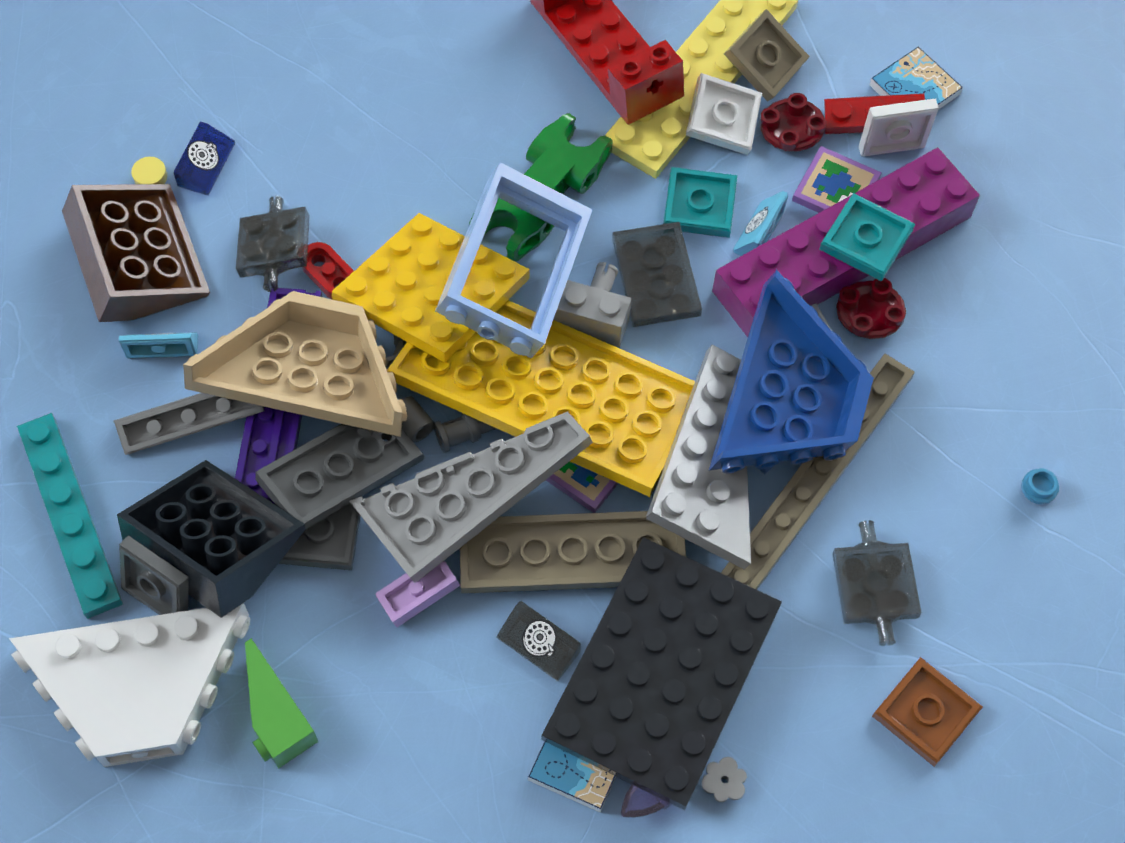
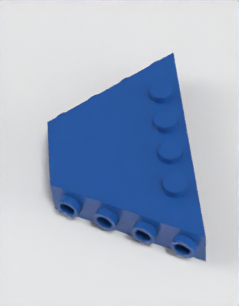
(794, 388)

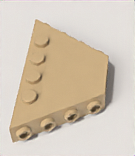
(304, 360)

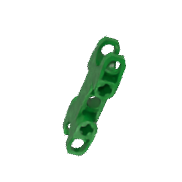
(557, 166)

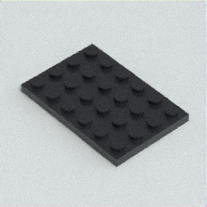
(662, 673)

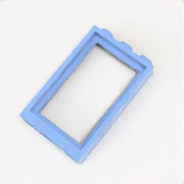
(544, 204)

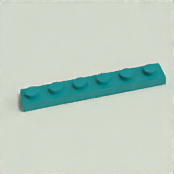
(69, 516)

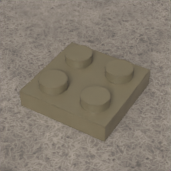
(766, 55)

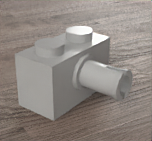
(595, 308)

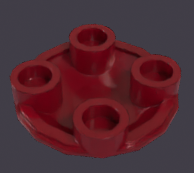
(792, 123)
(871, 309)

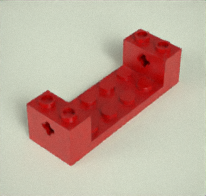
(616, 56)

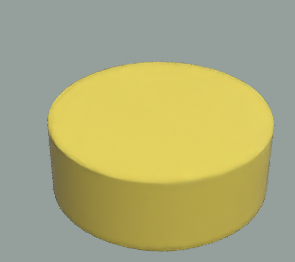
(149, 171)

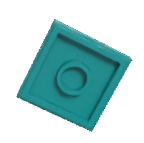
(701, 201)
(867, 236)

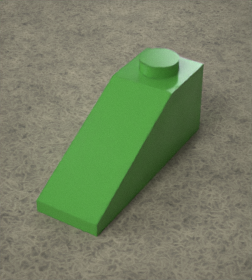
(274, 715)

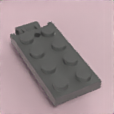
(342, 466)

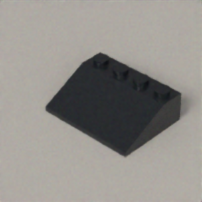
(213, 534)

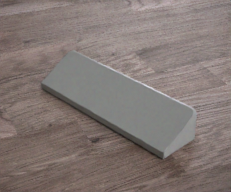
(179, 420)

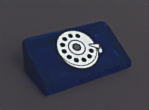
(203, 159)

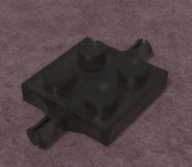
(272, 243)
(876, 583)

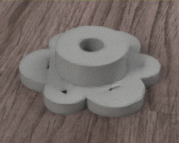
(727, 770)

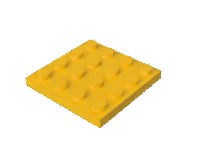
(407, 277)

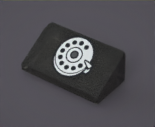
(539, 640)

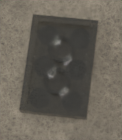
(656, 274)

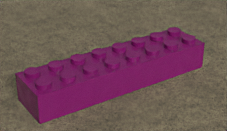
(923, 191)

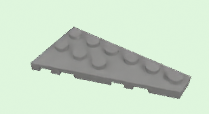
(459, 498)
(701, 503)

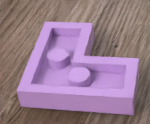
(406, 599)

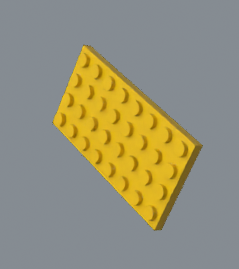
(613, 395)

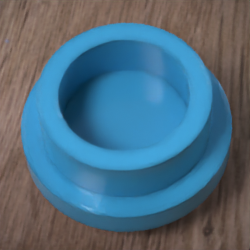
(1040, 486)

